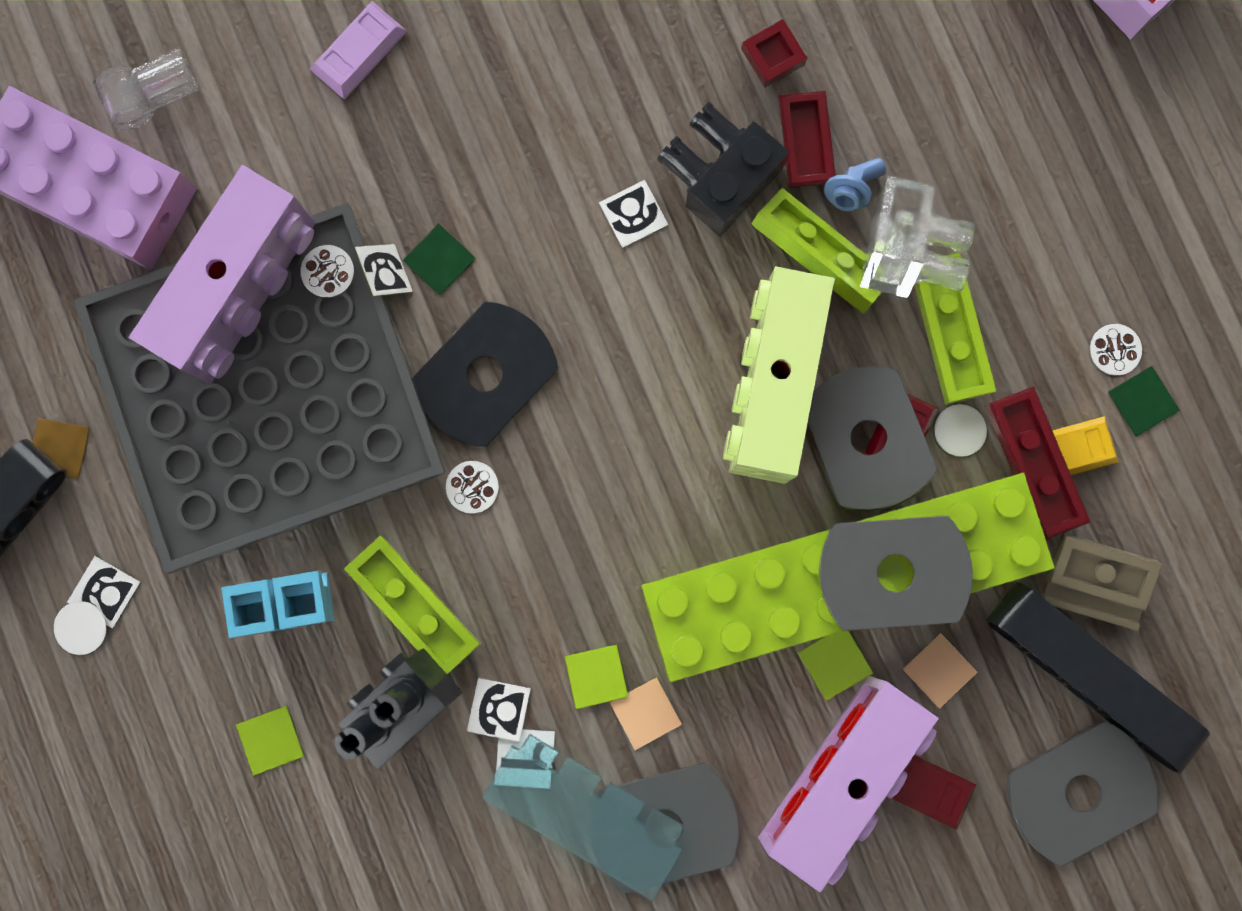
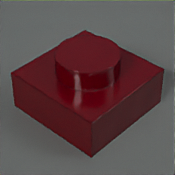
(774, 53)

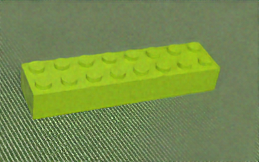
(775, 594)

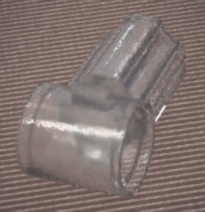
(134, 93)

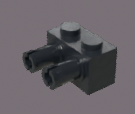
(732, 183)
(396, 710)

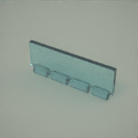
(589, 826)

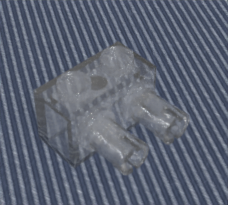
(898, 241)

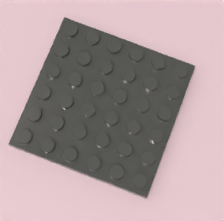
(290, 434)

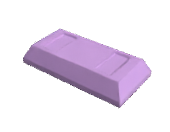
(358, 50)

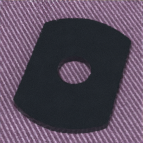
(481, 415)

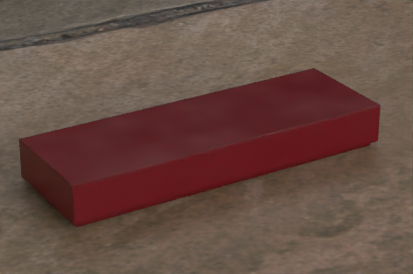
(1035, 452)

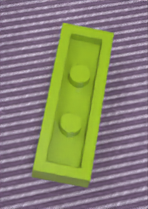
(816, 246)
(955, 341)
(411, 604)

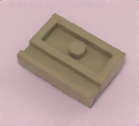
(1100, 581)

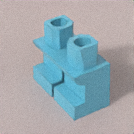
(278, 604)

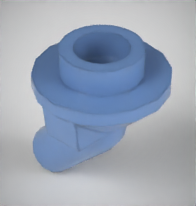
(849, 190)

